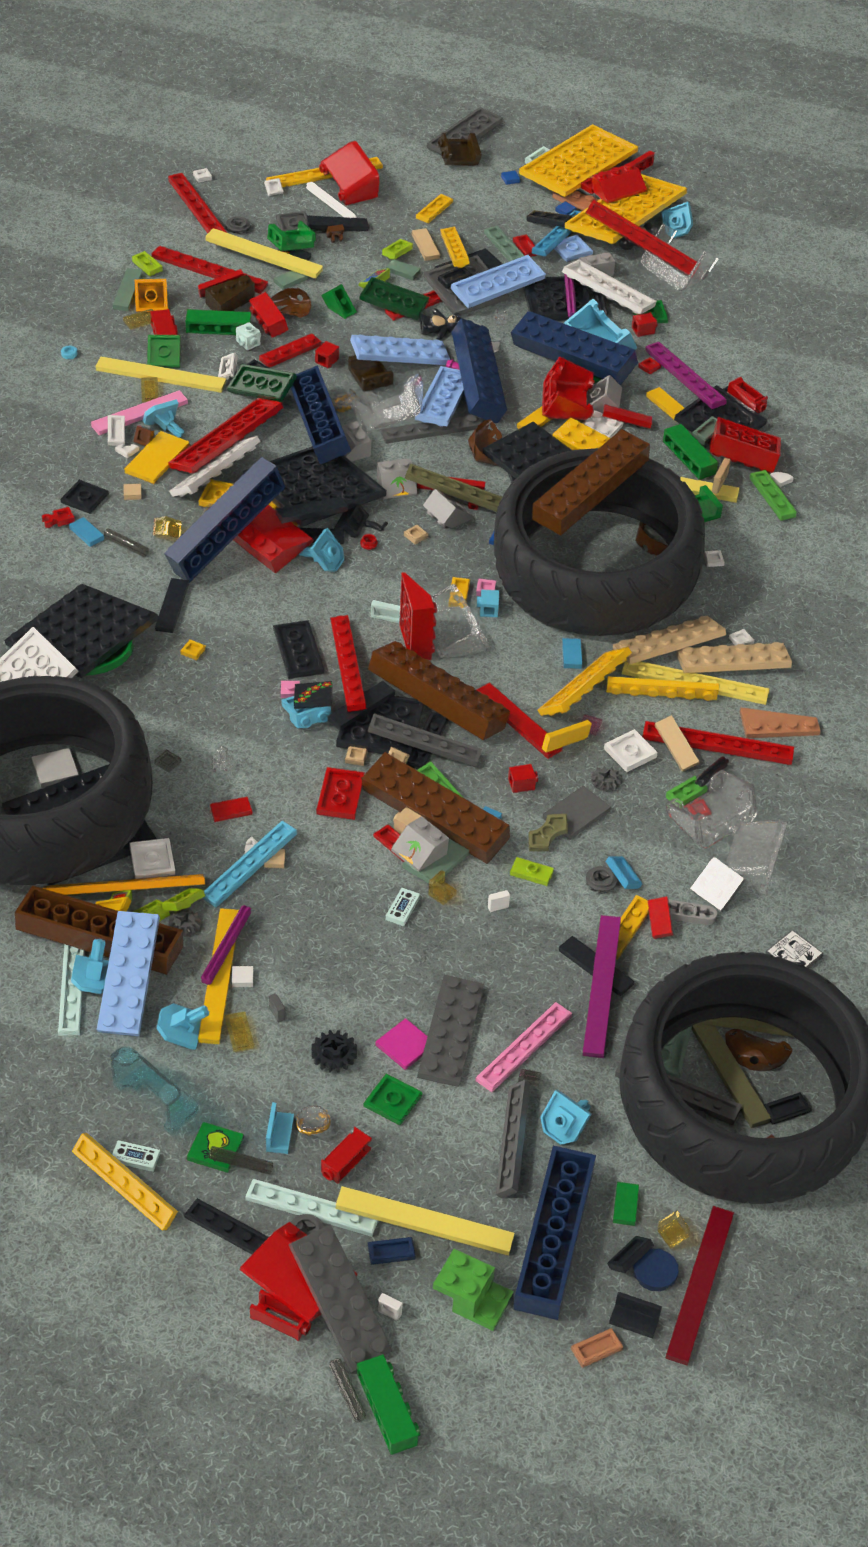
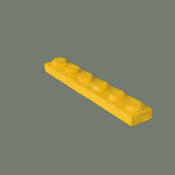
(454, 247)
(667, 688)
(125, 1181)

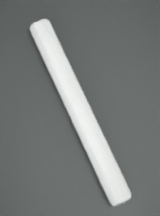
(329, 200)

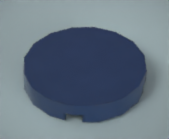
(656, 1270)

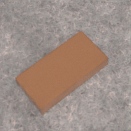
(597, 1347)

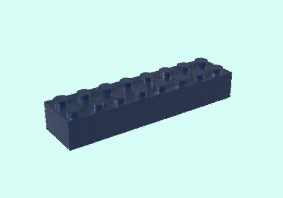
(582, 348)
(479, 370)
(319, 415)
(225, 519)
(554, 1233)

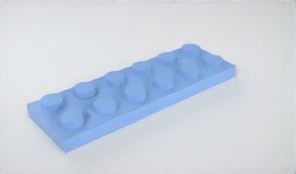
(497, 281)
(399, 350)
(442, 397)
(128, 973)

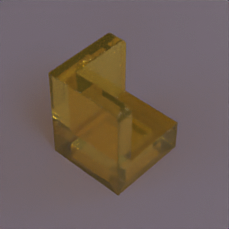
(167, 526)
(440, 889)
(673, 1229)

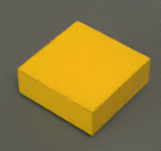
(193, 649)

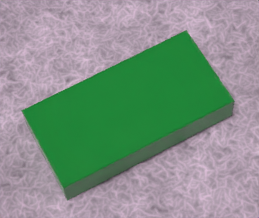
(625, 1203)

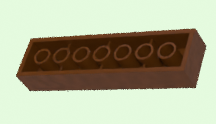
(591, 482)
(439, 690)
(447, 811)
(80, 922)

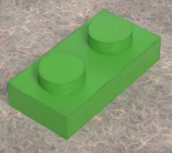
(686, 791)

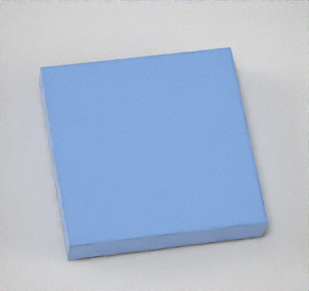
(573, 248)

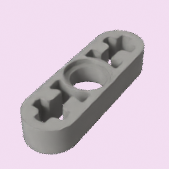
(694, 908)

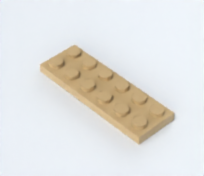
(671, 639)
(734, 657)

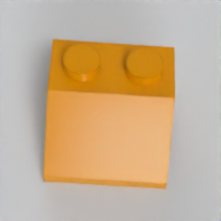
(150, 294)

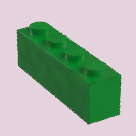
(215, 321)
(690, 451)
(387, 1404)

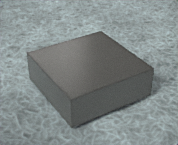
(277, 1007)

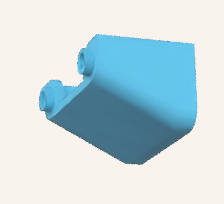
(596, 322)

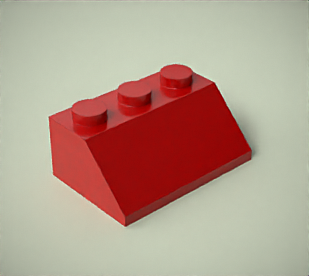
(618, 183)

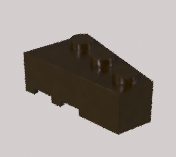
(230, 294)

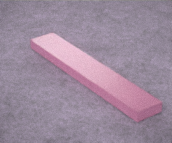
(137, 412)
(523, 1047)

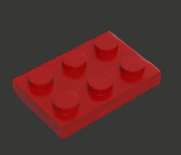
(340, 793)

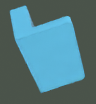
(279, 1131)

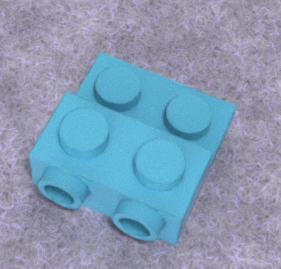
(305, 716)

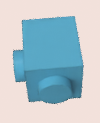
(488, 603)

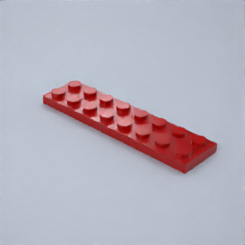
(225, 435)

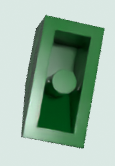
(339, 302)

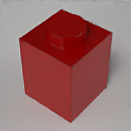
(644, 324)
(327, 354)
(522, 778)

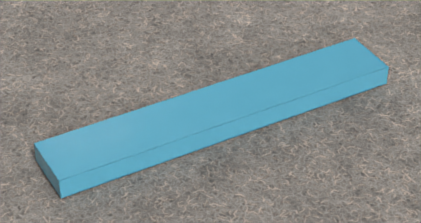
(249, 863)

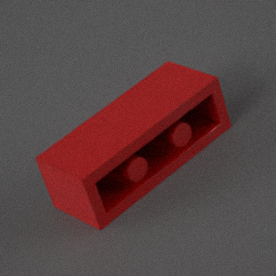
(268, 315)
(163, 322)

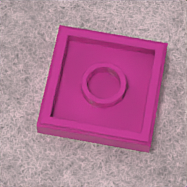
(403, 1043)

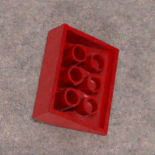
(745, 445)
(271, 540)
(417, 617)
(279, 1274)

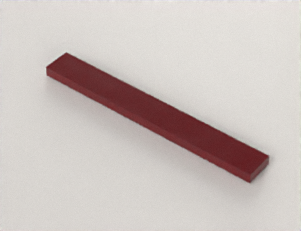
(699, 1286)

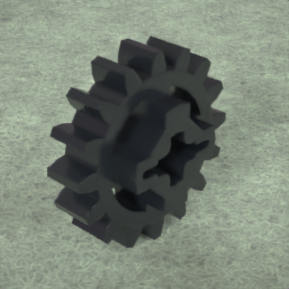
(334, 1051)

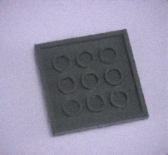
(449, 298)

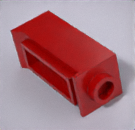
(747, 395)
(346, 1156)
(267, 1301)

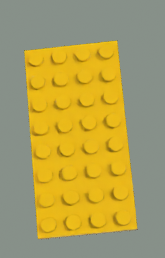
(578, 159)
(634, 208)

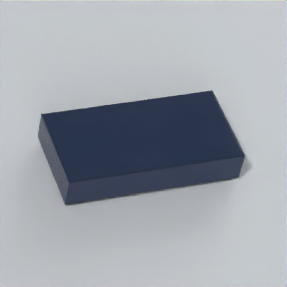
(391, 1250)

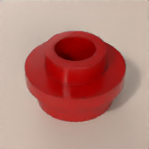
(368, 542)

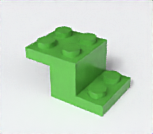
(473, 1289)

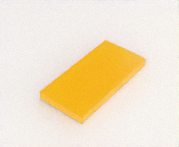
(154, 458)

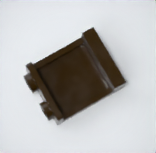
(460, 151)
(369, 373)

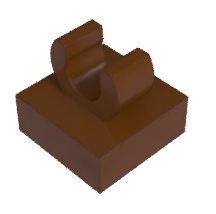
(335, 231)
(143, 435)

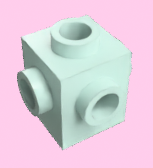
(248, 336)

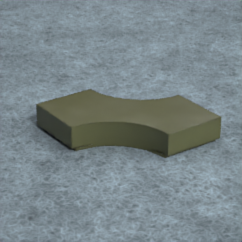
(553, 827)

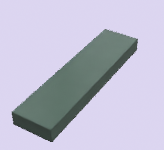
(503, 243)
(127, 289)

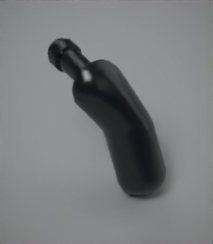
(375, 525)

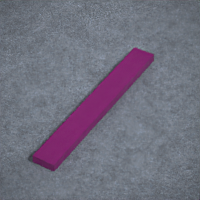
(685, 375)
(601, 987)

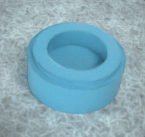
(69, 352)

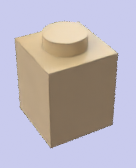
(404, 818)

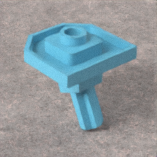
(678, 218)
(164, 416)
(326, 551)
(91, 971)
(181, 1024)
(564, 1118)

